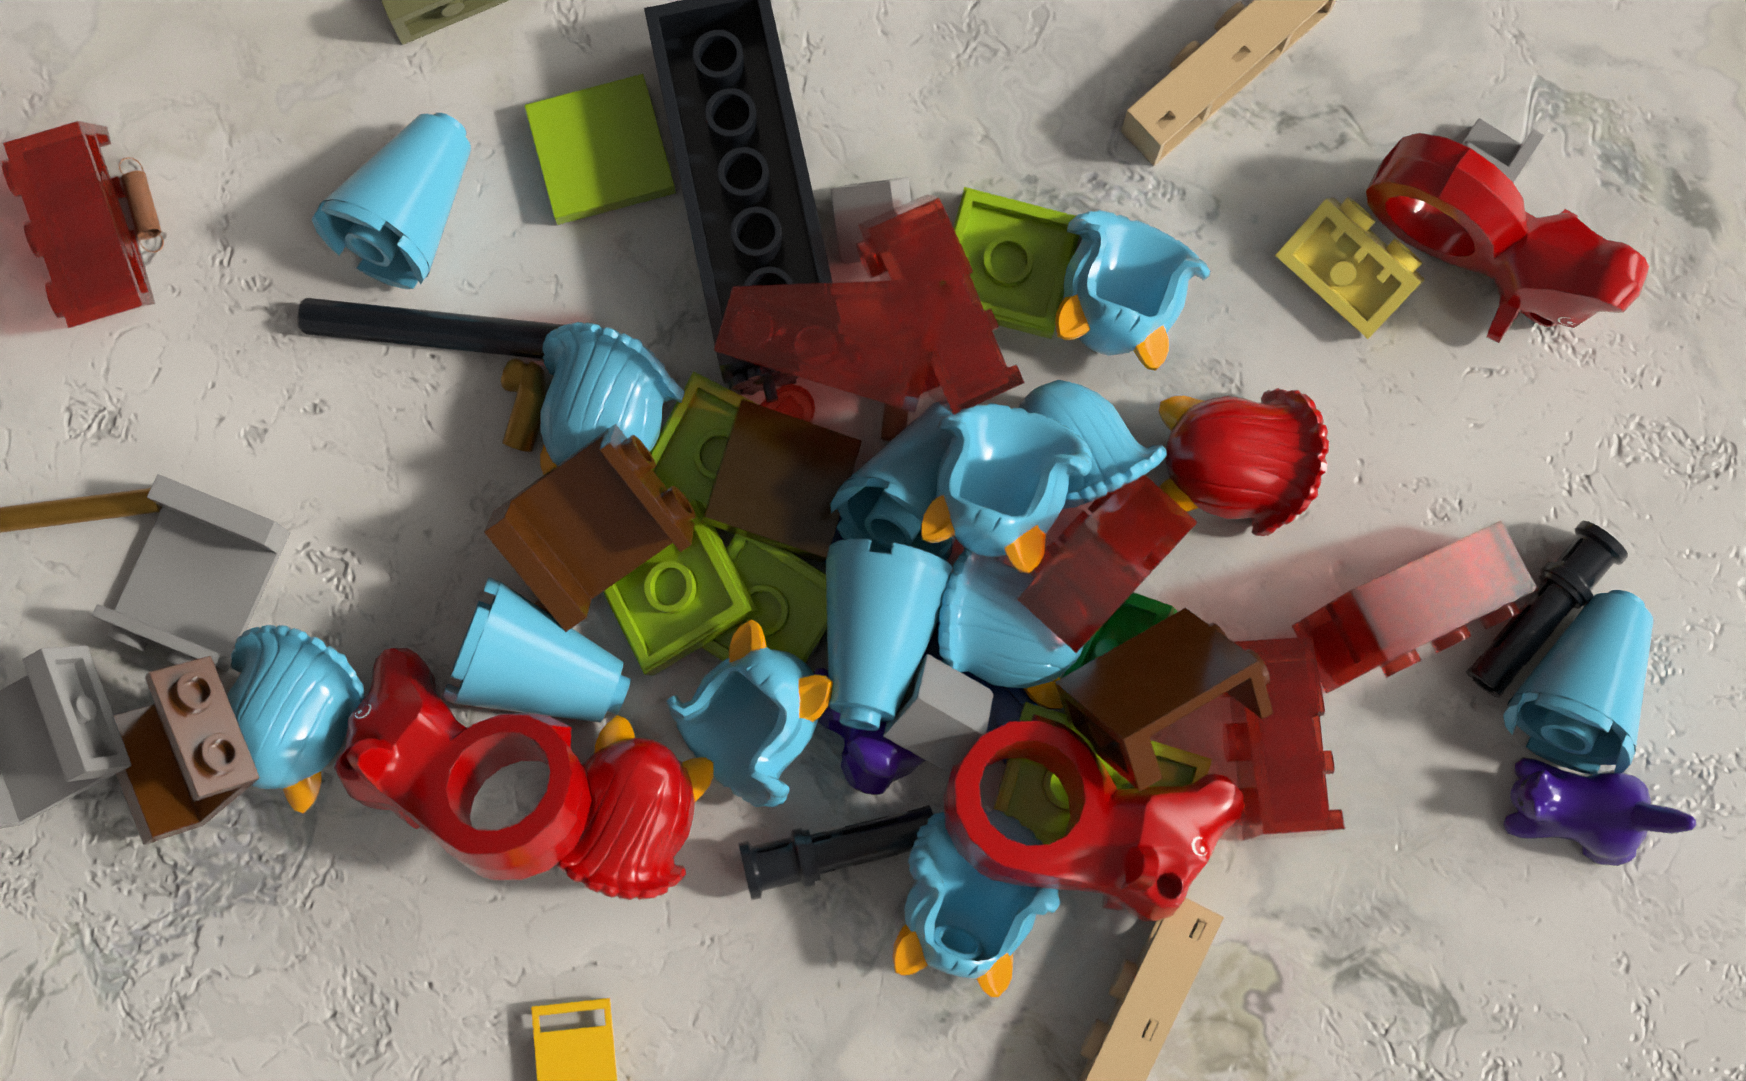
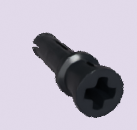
(1562, 587)
(807, 856)

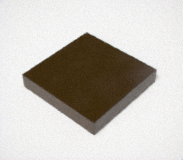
(781, 481)

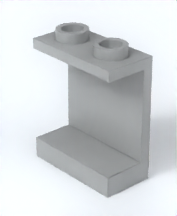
(196, 576)
(55, 734)

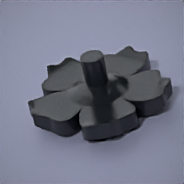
(759, 379)

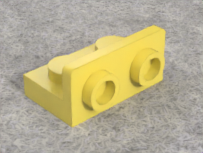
(1351, 264)

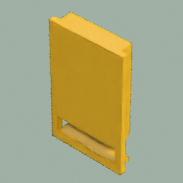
(577, 1052)

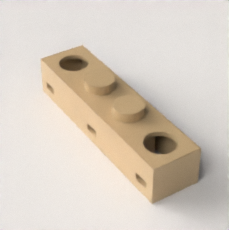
(1214, 72)
(1149, 991)

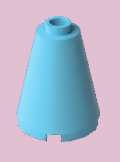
(399, 201)
(895, 488)
(878, 625)
(528, 663)
(1589, 688)

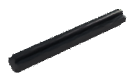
(423, 328)

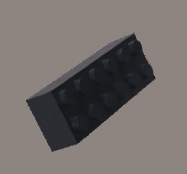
(736, 151)

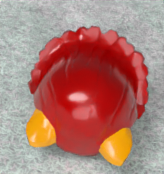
(1245, 456)
(636, 815)

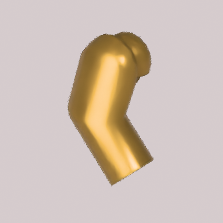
(524, 420)

